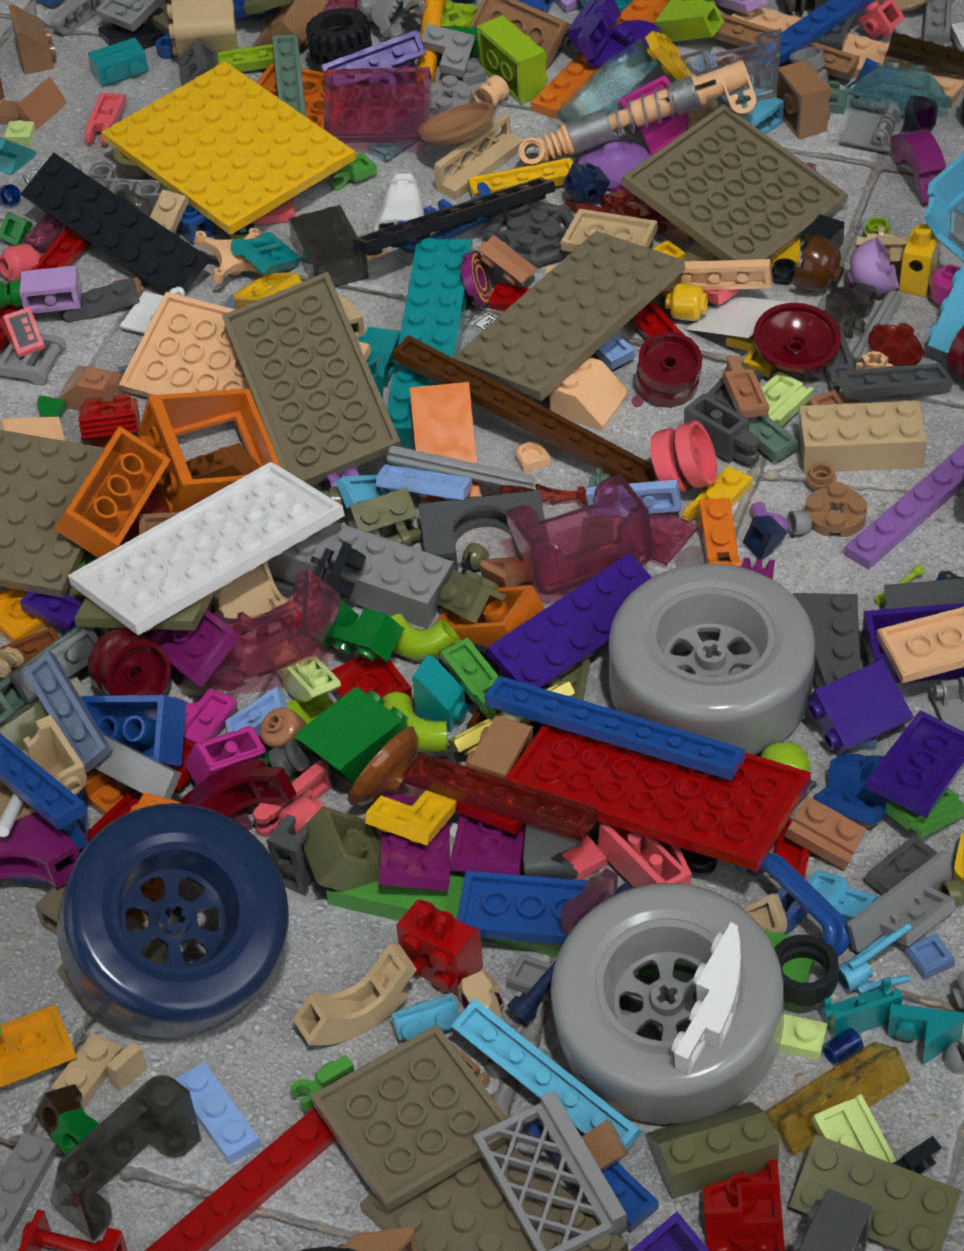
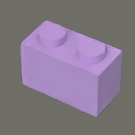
(51, 289)

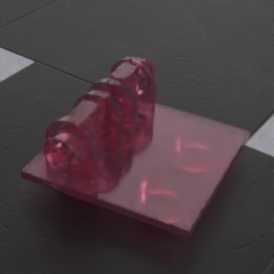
(669, 535)

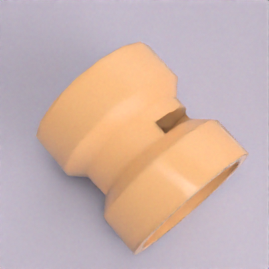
(492, 91)

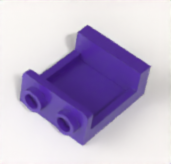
(859, 707)

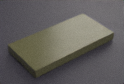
(187, 619)

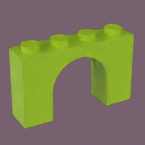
(689, 20)

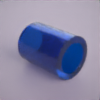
(842, 1046)

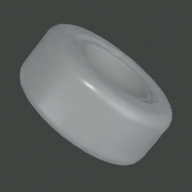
(714, 613)
(663, 929)

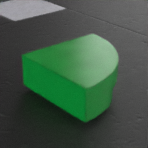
(51, 406)

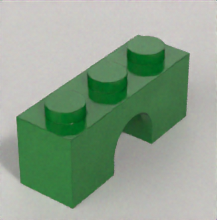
(370, 636)

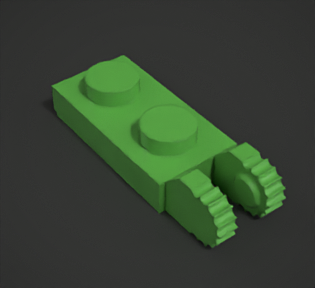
(471, 672)

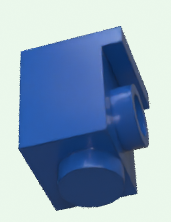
(191, 219)

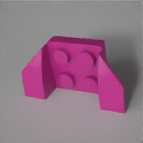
(658, 134)

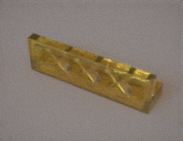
(871, 1072)

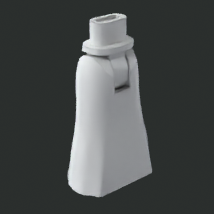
(400, 202)

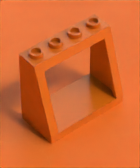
(184, 413)

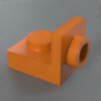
(102, 791)

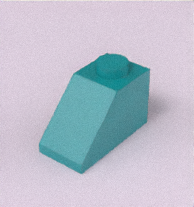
(438, 694)

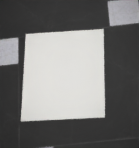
(734, 317)

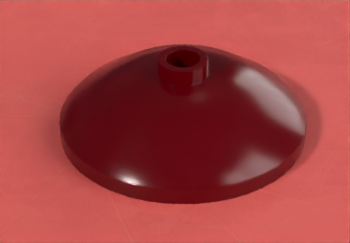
(797, 337)

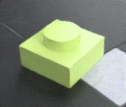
(20, 132)

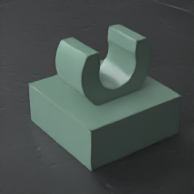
(838, 99)

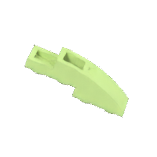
(308, 679)

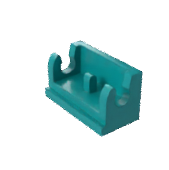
(861, 1011)

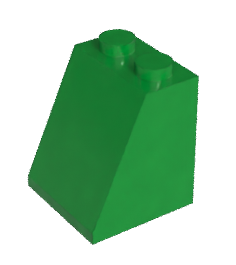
(352, 732)

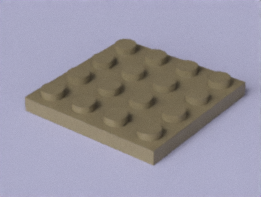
(410, 1116)

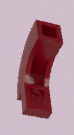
(241, 787)

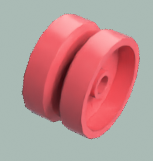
(684, 456)

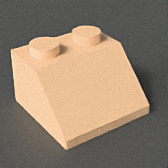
(589, 395)

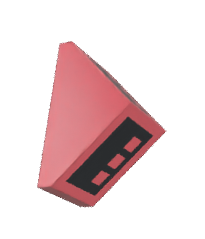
(22, 332)

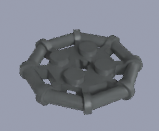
(520, 230)

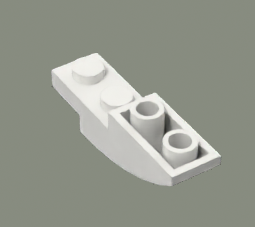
(716, 1002)

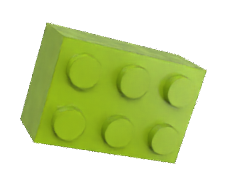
(512, 56)

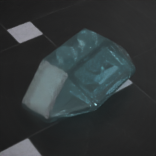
(899, 84)

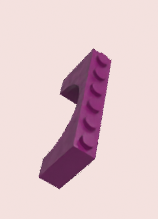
(37, 851)

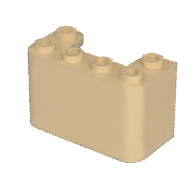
(203, 20)

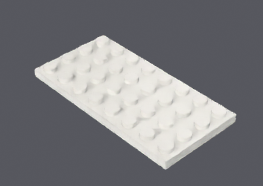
(205, 547)

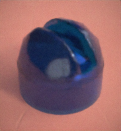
(12, 193)

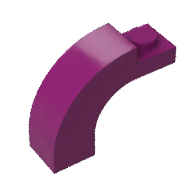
(923, 156)

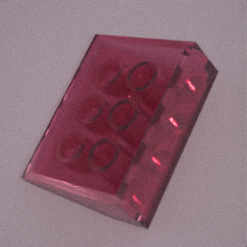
(377, 104)

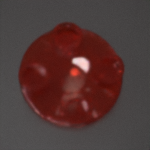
(896, 343)

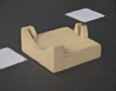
(250, 593)

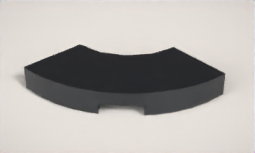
(145, 35)

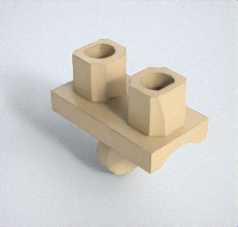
(893, 244)

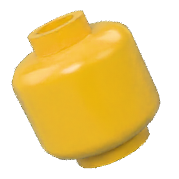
(687, 302)

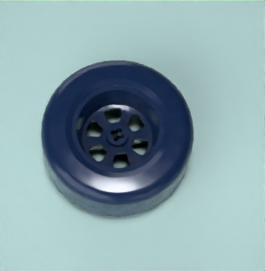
(176, 995)

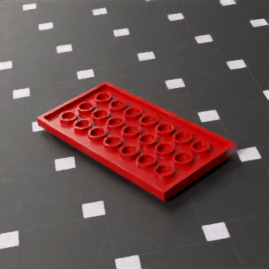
(666, 800)

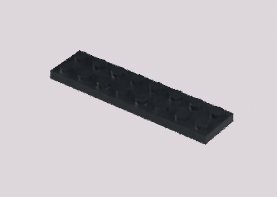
(114, 226)

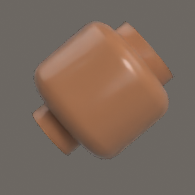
(280, 727)

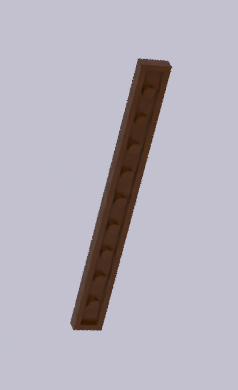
(525, 412)

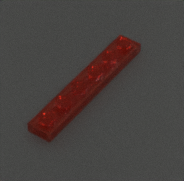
(501, 796)

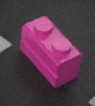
(223, 752)

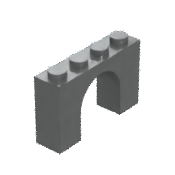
(447, 521)

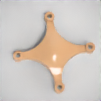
(228, 261)

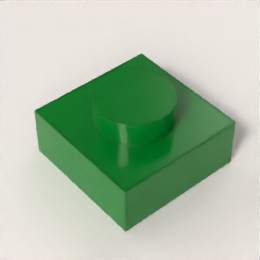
(14, 228)

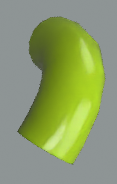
(419, 643)
(431, 734)

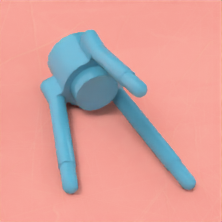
(856, 971)

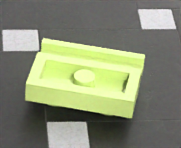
(785, 396)
(855, 1127)

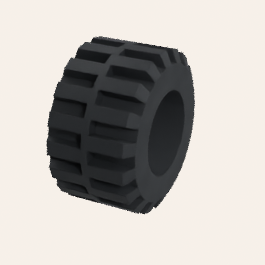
(337, 34)

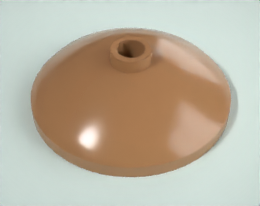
(457, 124)

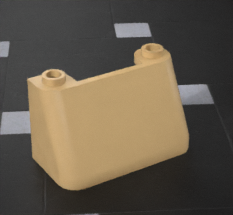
(55, 755)

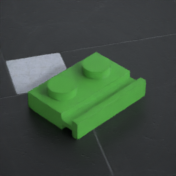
(945, 812)

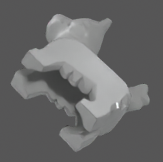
(389, 14)

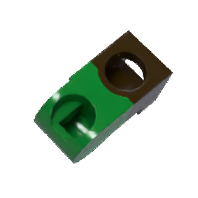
(64, 1117)

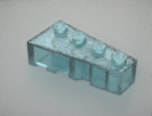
(609, 82)

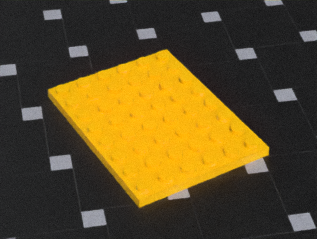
(228, 147)

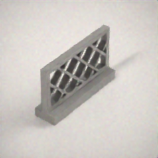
(579, 1162)

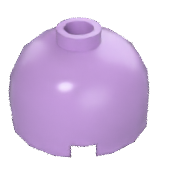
(872, 267)

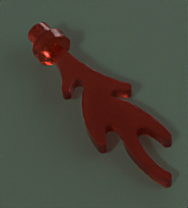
(555, 495)

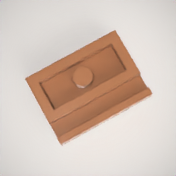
(825, 832)

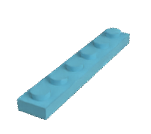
(538, 1071)

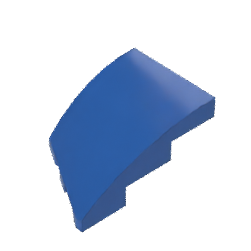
(847, 789)

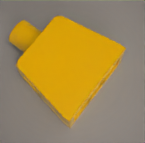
(922, 249)

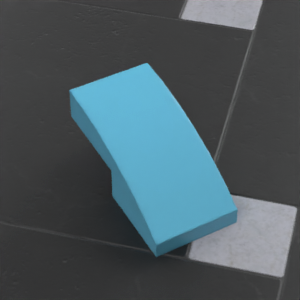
(839, 895)

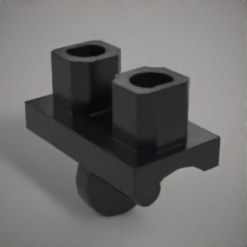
(346, 557)

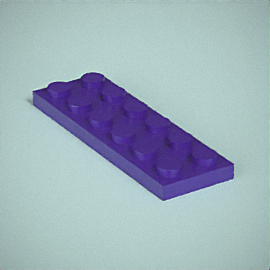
(567, 629)

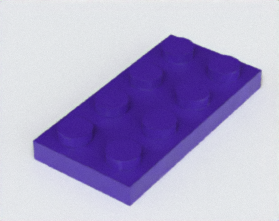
(920, 764)

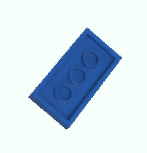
(517, 905)

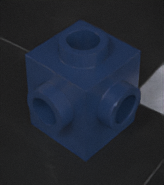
(585, 183)

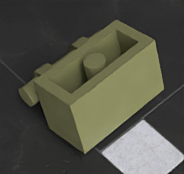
(386, 514)

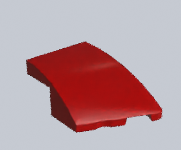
(745, 1212)

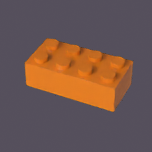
(112, 493)

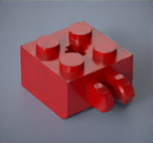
(439, 945)

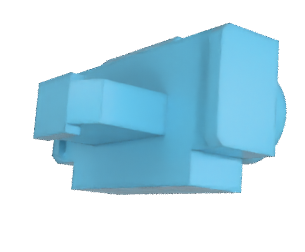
(424, 1015)

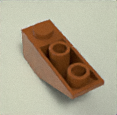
(222, 463)

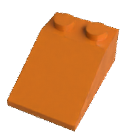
(497, 615)

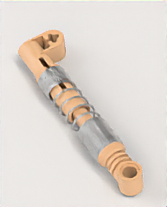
(683, 95)

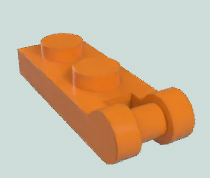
(718, 531)

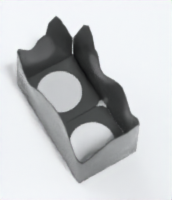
(544, 853)

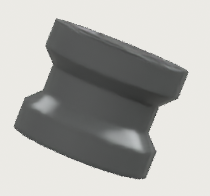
(290, 757)

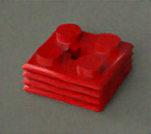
(103, 418)

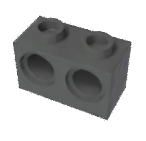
(197, 61)

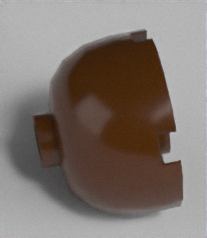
(819, 265)

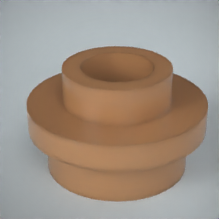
(820, 476)

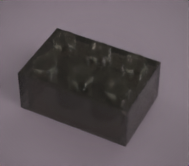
(327, 245)

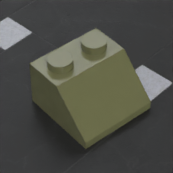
(342, 850)

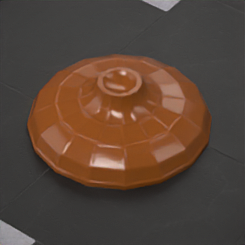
(386, 769)

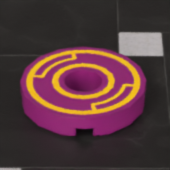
(476, 278)

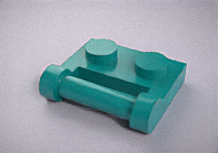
(266, 253)

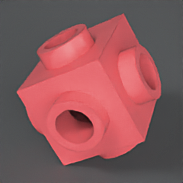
(881, 18)

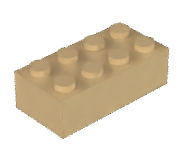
(862, 436)

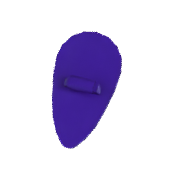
(622, 37)

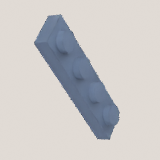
(67, 710)

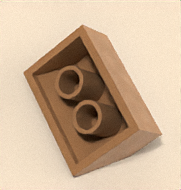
(291, 20)

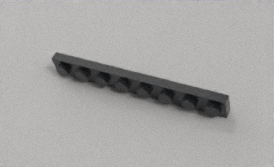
(445, 219)

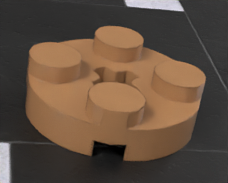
(840, 498)

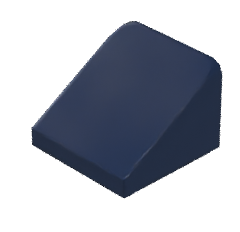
(764, 535)

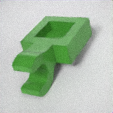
(356, 171)
(325, 1076)

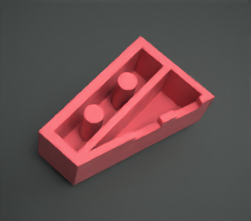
(642, 858)

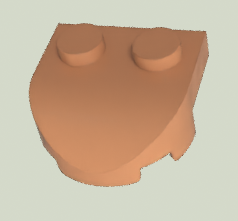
(515, 266)

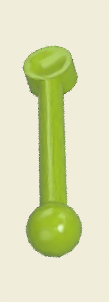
(917, 571)

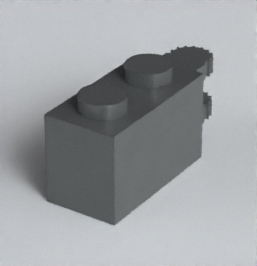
(725, 428)

